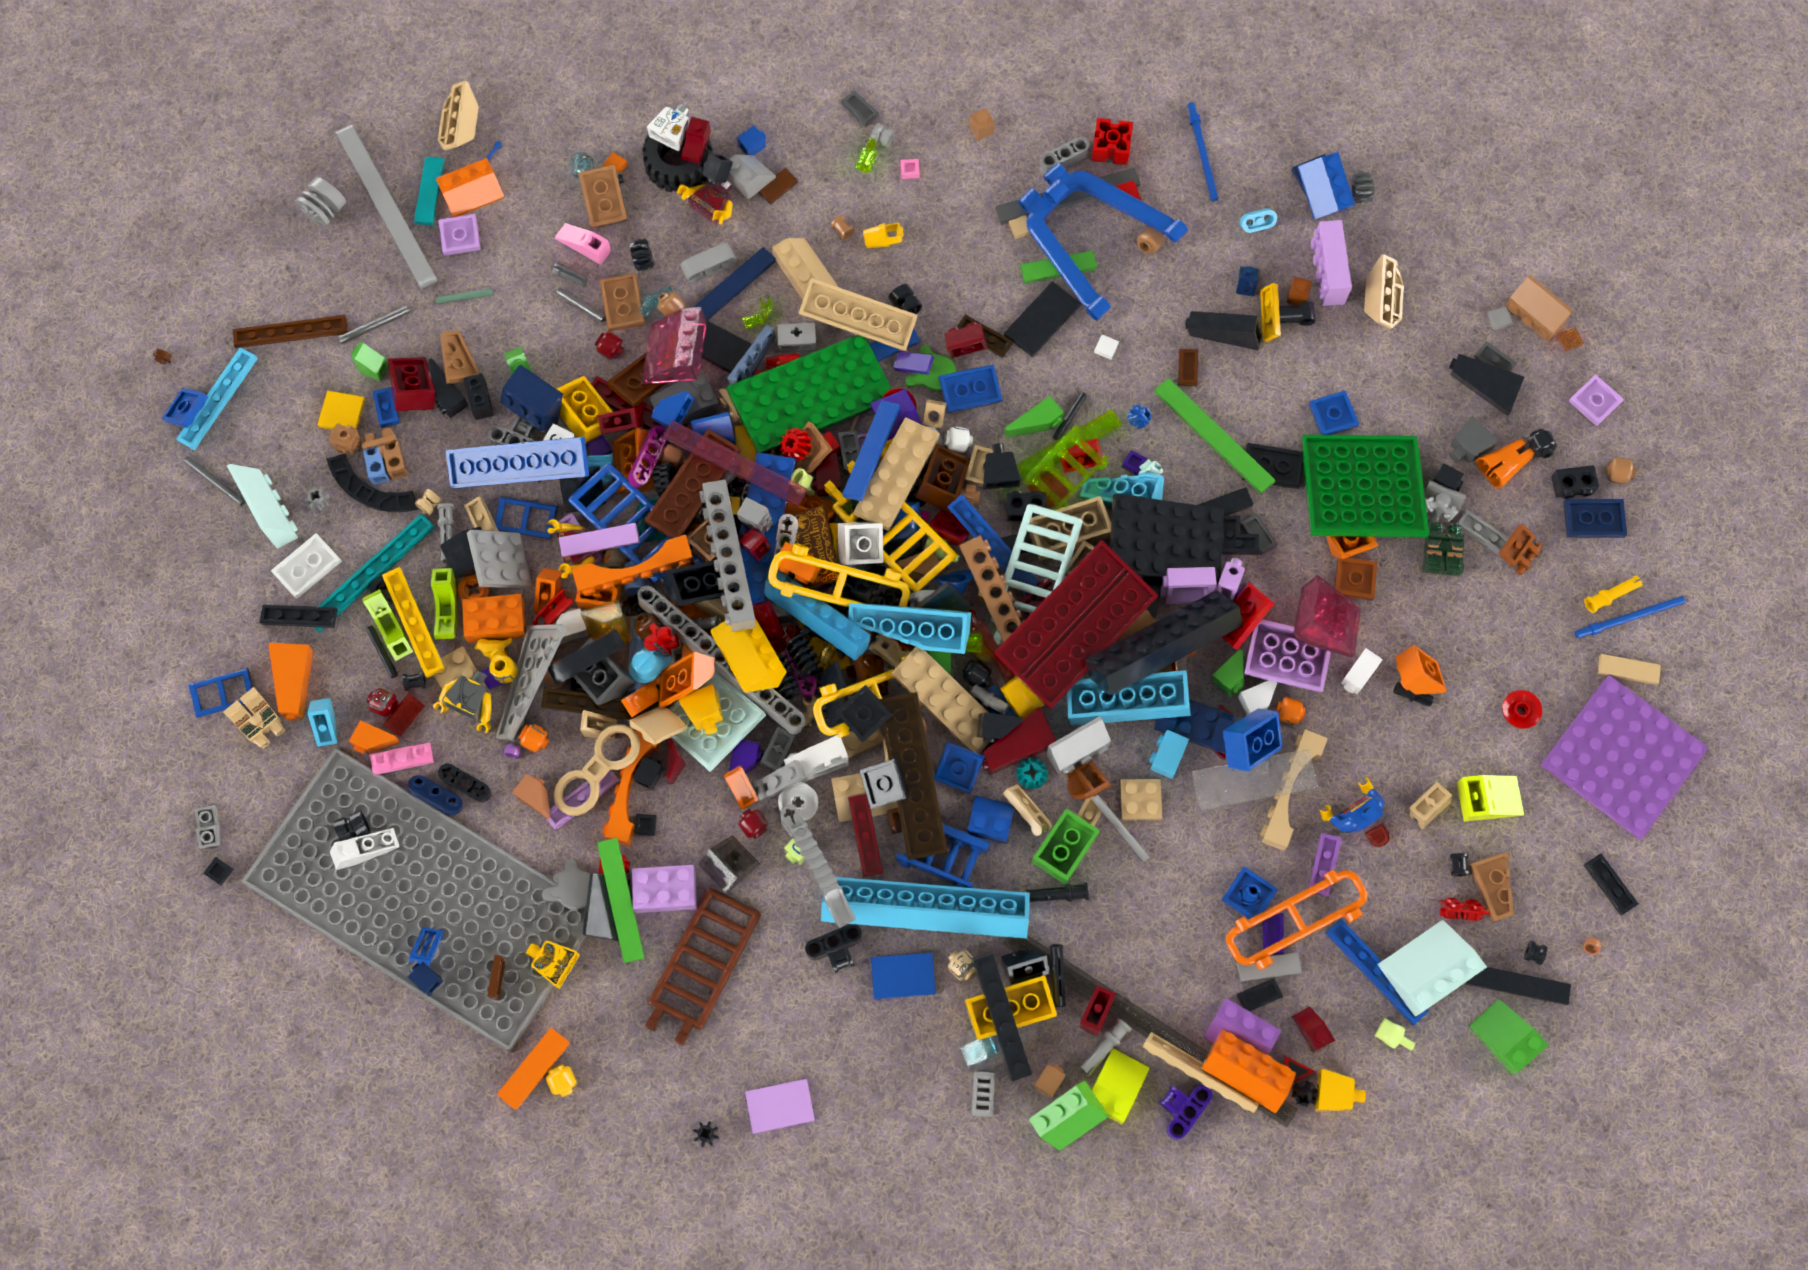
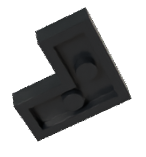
(1235, 543)

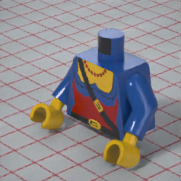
(1360, 813)

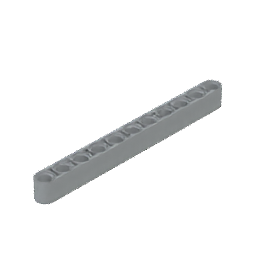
(386, 207)
(702, 638)

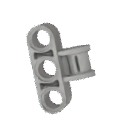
(519, 432)

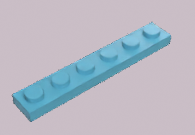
(218, 398)

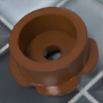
(162, 356)

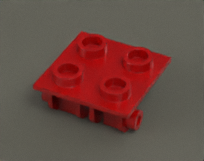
(1470, 909)

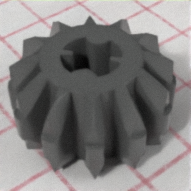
(1363, 187)

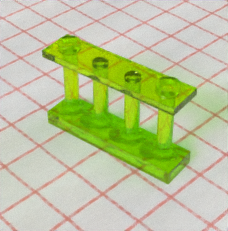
(1048, 465)

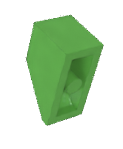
(1231, 675)

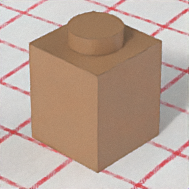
(981, 124)
(1050, 1080)

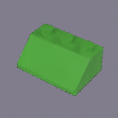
(1069, 1116)

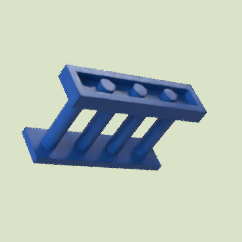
(958, 839)

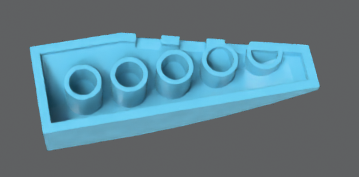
(915, 626)

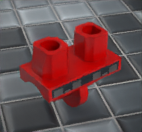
(662, 640)

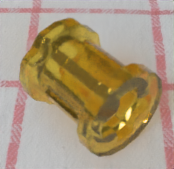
(826, 654)

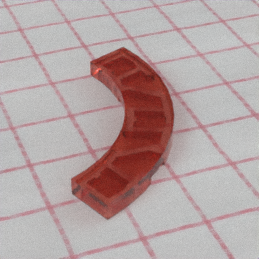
(990, 644)

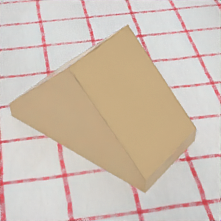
(593, 724)

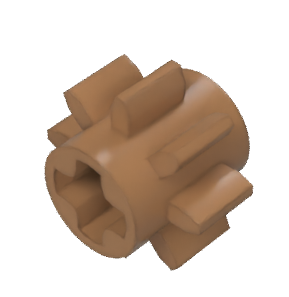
(971, 494)

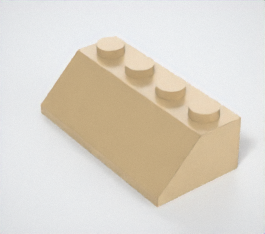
(800, 264)
(852, 786)

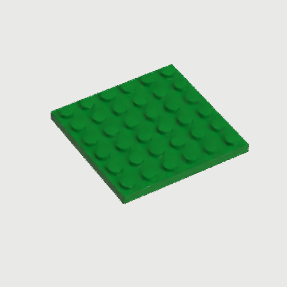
(1364, 486)

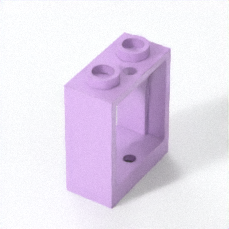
(1187, 584)

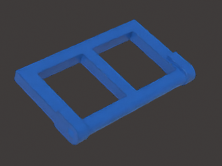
(528, 505)
(219, 680)

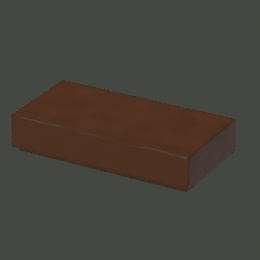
(779, 186)
(1188, 367)
(496, 977)

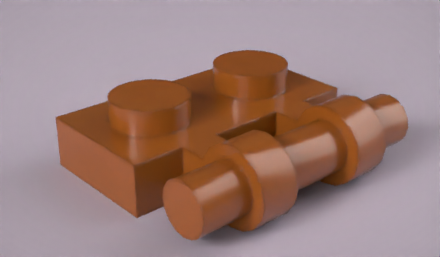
(1517, 545)

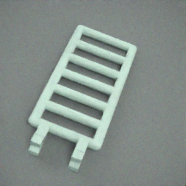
(1021, 545)

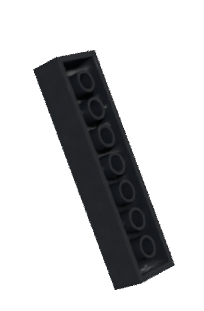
(1163, 642)

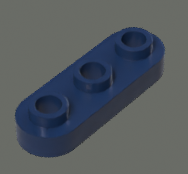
(440, 801)

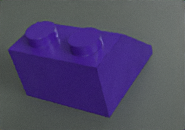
(906, 410)

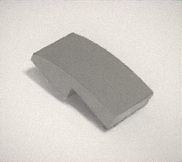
(208, 826)

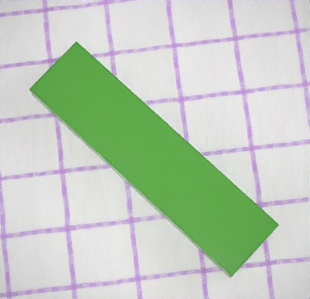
(1045, 269)

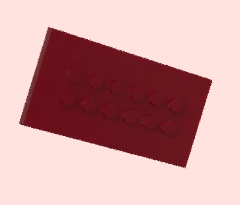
(1075, 622)

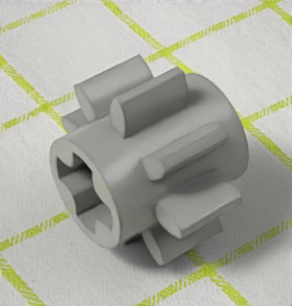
(317, 498)

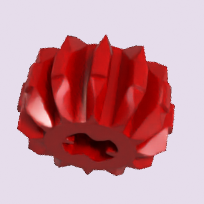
(795, 444)

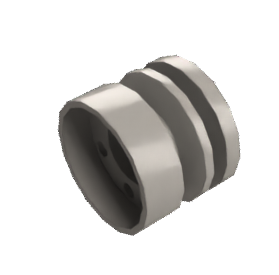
(320, 201)

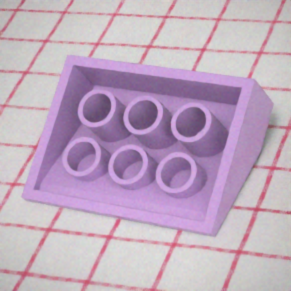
(1281, 657)

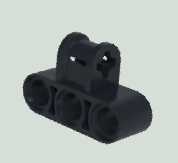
(839, 955)

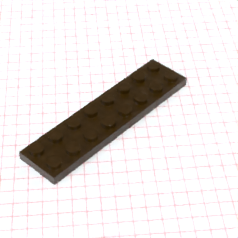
(921, 811)

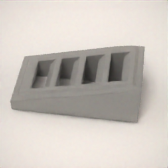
(986, 1076)

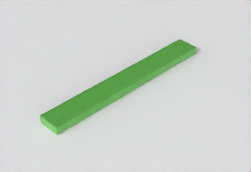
(1215, 436)

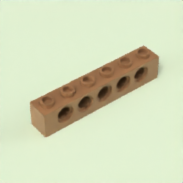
(971, 550)

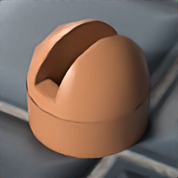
(1590, 950)

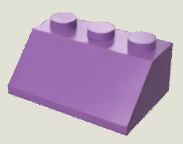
(1244, 1026)

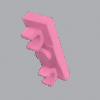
(401, 758)

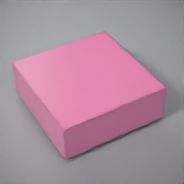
(910, 168)

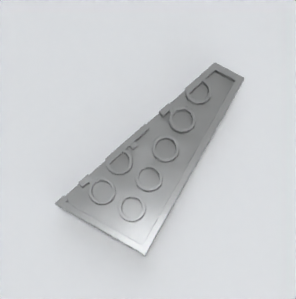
(534, 659)

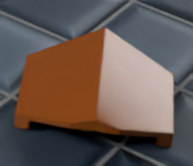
(1086, 781)

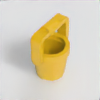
(878, 235)

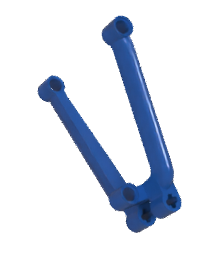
(1061, 186)

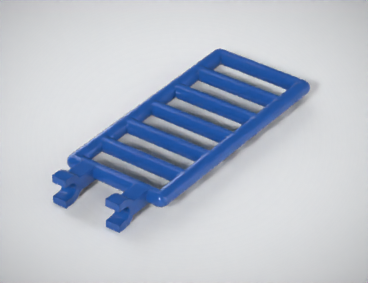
(601, 524)

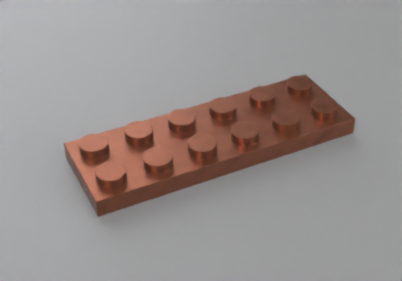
(681, 498)

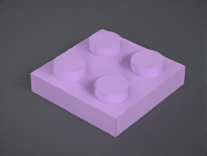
(459, 234)
(1596, 400)

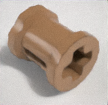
(842, 227)

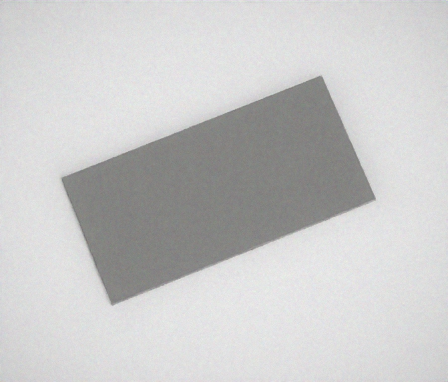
(434, 880)

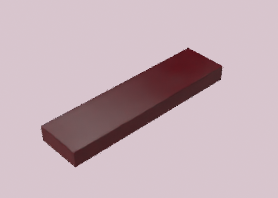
(865, 835)

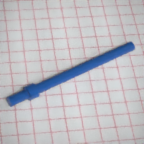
(1195, 121)
(1596, 628)

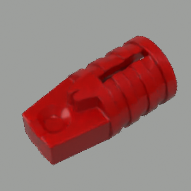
(775, 361)

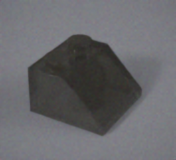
(728, 863)

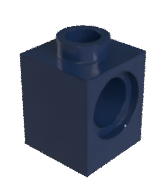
(424, 978)

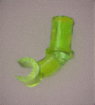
(761, 316)

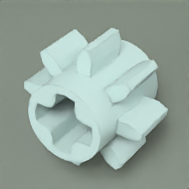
(1152, 468)

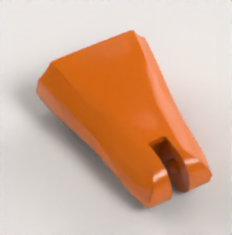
(1504, 463)

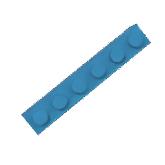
(821, 619)

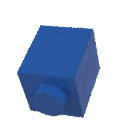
(751, 141)

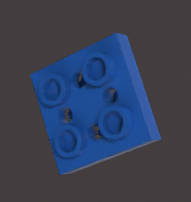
(1253, 888)

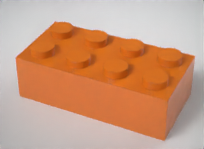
(1249, 1071)

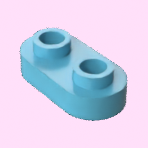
(1257, 220)

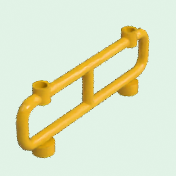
(799, 553)
(830, 693)

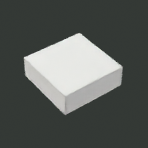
(1106, 347)

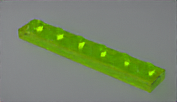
(1094, 429)

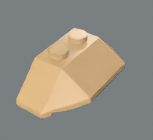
(458, 117)
(1384, 292)

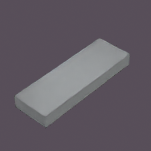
(1482, 531)
(1283, 966)

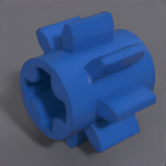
(1139, 416)

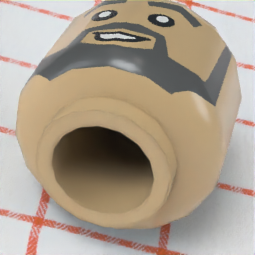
(961, 965)

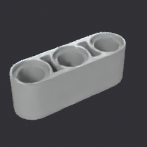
(1069, 149)
(708, 262)

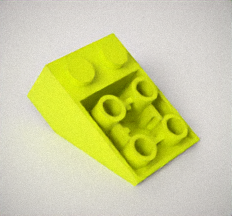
(1489, 797)

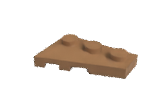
(456, 358)
(1494, 885)

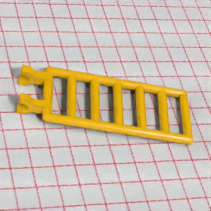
(890, 560)

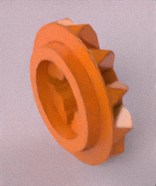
(471, 581)

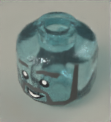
(580, 162)

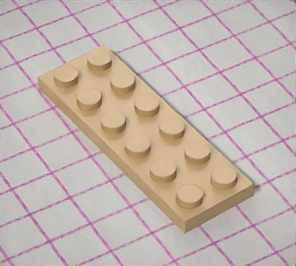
(858, 314)
(897, 473)
(942, 697)

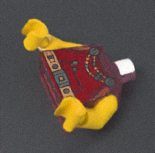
(709, 200)
(570, 562)

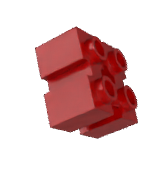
(1112, 141)

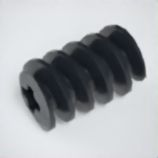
(802, 658)
(787, 687)

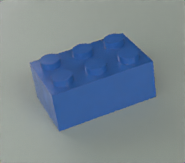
(1252, 739)

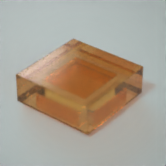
(1570, 339)

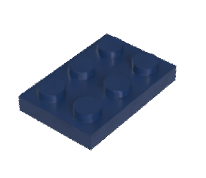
(1595, 518)

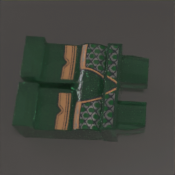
(1443, 551)

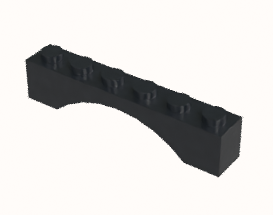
(1002, 1016)

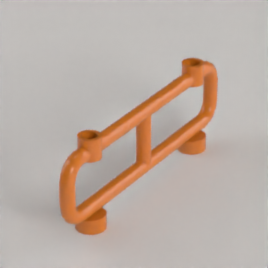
(1262, 959)

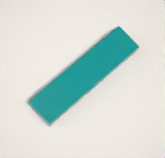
(429, 191)

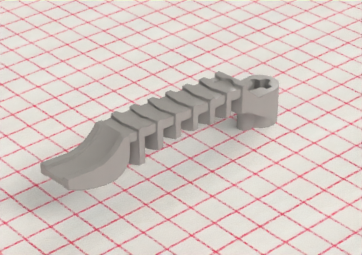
(818, 866)

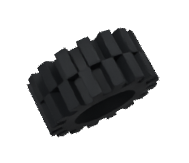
(663, 476)

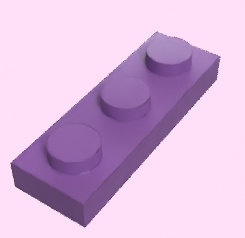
(1324, 860)

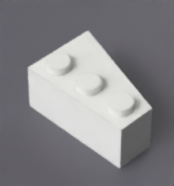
(821, 758)

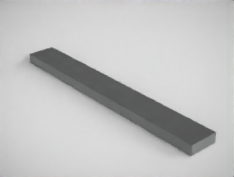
(1012, 209)

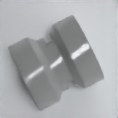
(882, 135)

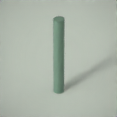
(464, 296)

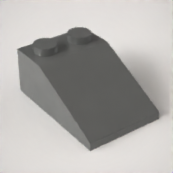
(705, 401)

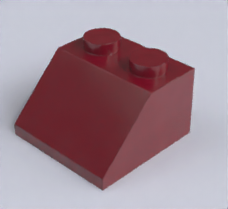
(965, 340)

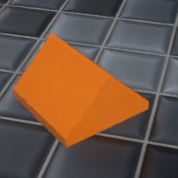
(1350, 545)

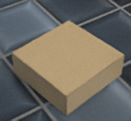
(1019, 227)

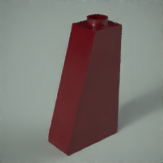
(1024, 741)

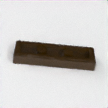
(995, 342)

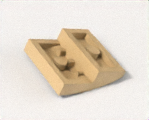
(658, 724)

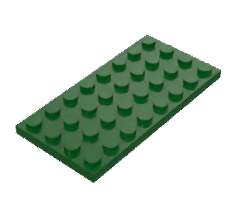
(813, 389)

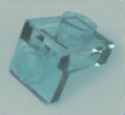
(979, 1051)

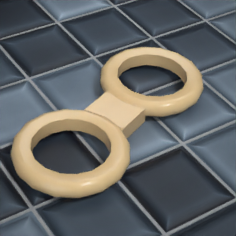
(596, 769)

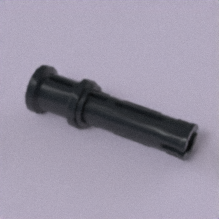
(1068, 892)

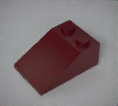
(411, 384)

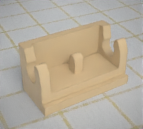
(1430, 805)

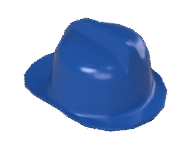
(957, 579)

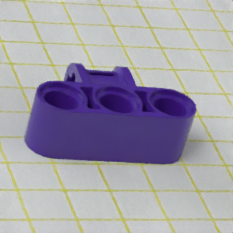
(1178, 1105)

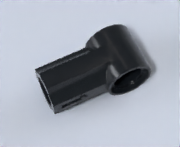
(1301, 313)

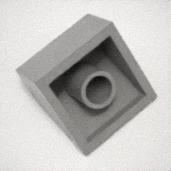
(749, 175)

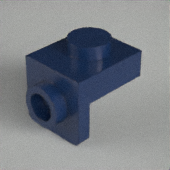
(1247, 281)

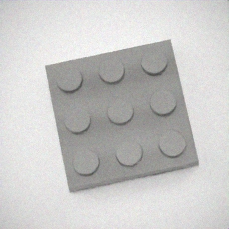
(499, 559)

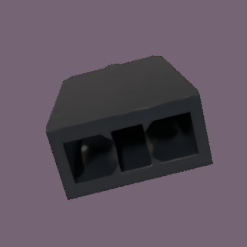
(1000, 469)

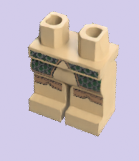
(259, 724)

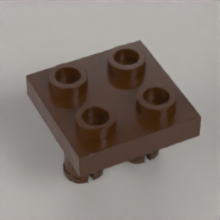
(867, 667)

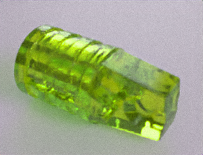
(867, 156)

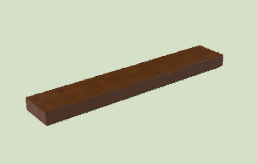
(290, 331)

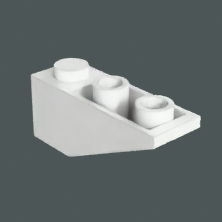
(363, 848)

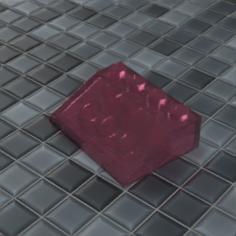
(675, 347)
(1327, 618)

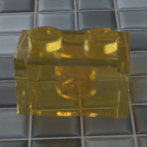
(604, 619)

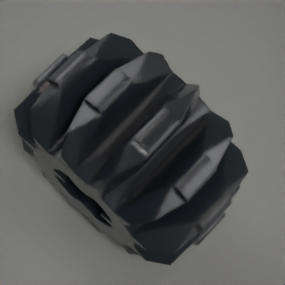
(641, 255)

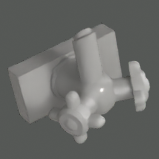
(1442, 501)

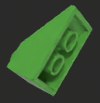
(1065, 846)
(1508, 1036)

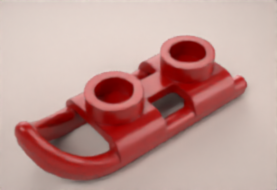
(551, 616)

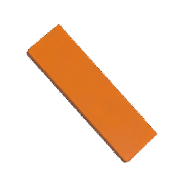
(533, 1068)

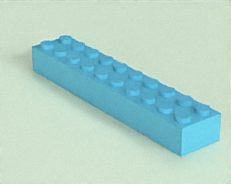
(935, 907)

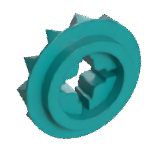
(1026, 780)

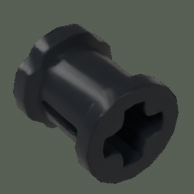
(408, 684)
(1462, 871)

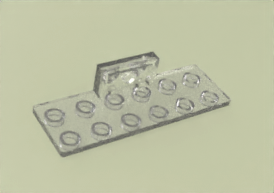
(1271, 778)

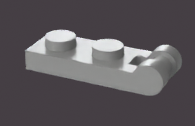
(779, 780)

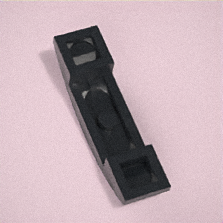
(586, 657)

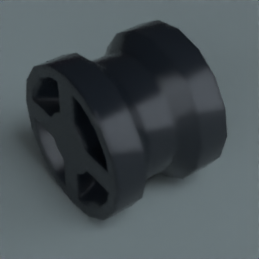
(1535, 952)

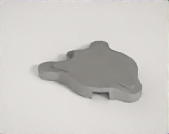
(571, 887)

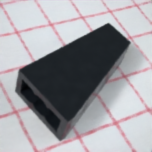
(1225, 328)
(1488, 381)

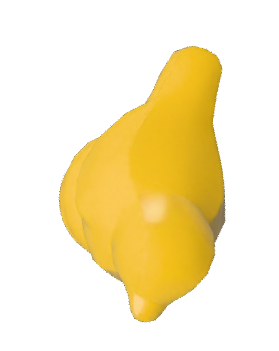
(492, 648)

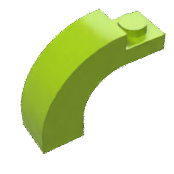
(446, 603)
(388, 625)

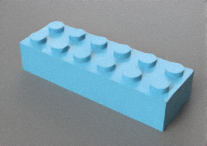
(1149, 698)

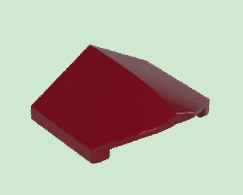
(675, 762)

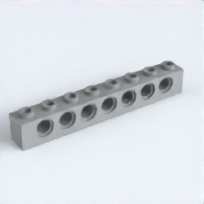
(718, 492)

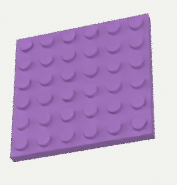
(1624, 757)

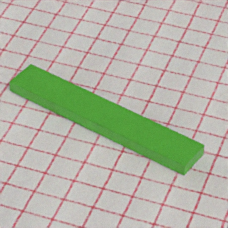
(620, 900)

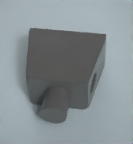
(1472, 441)

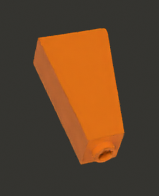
(291, 677)

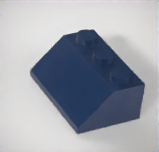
(532, 399)

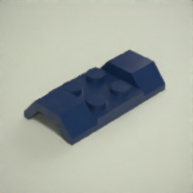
(1202, 727)

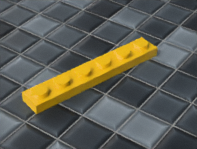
(413, 622)

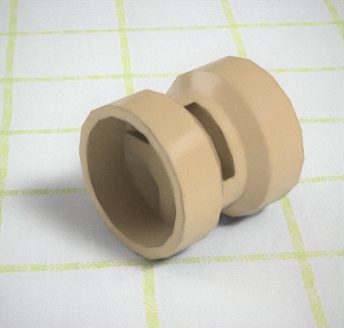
(428, 502)

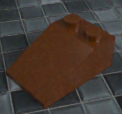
(943, 477)

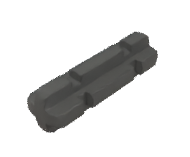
(570, 274)

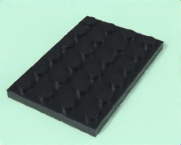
(1165, 535)

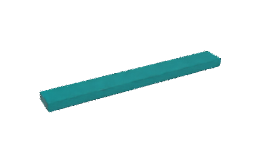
(378, 565)

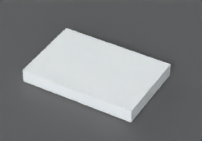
(306, 566)

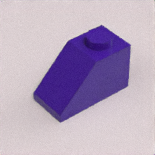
(747, 755)

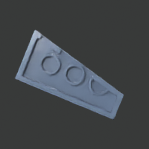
(753, 356)

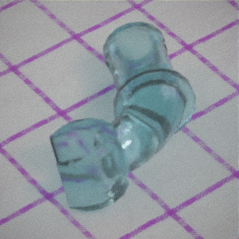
(651, 301)

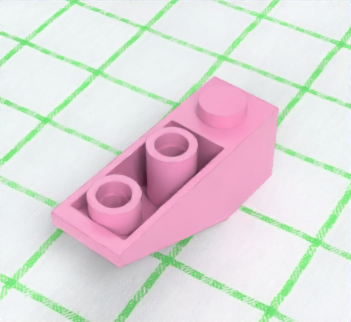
(584, 242)

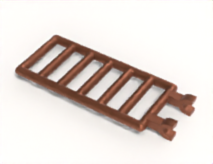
(727, 969)

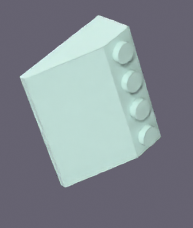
(264, 504)
(1431, 967)

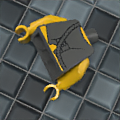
(468, 698)

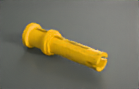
(1606, 597)

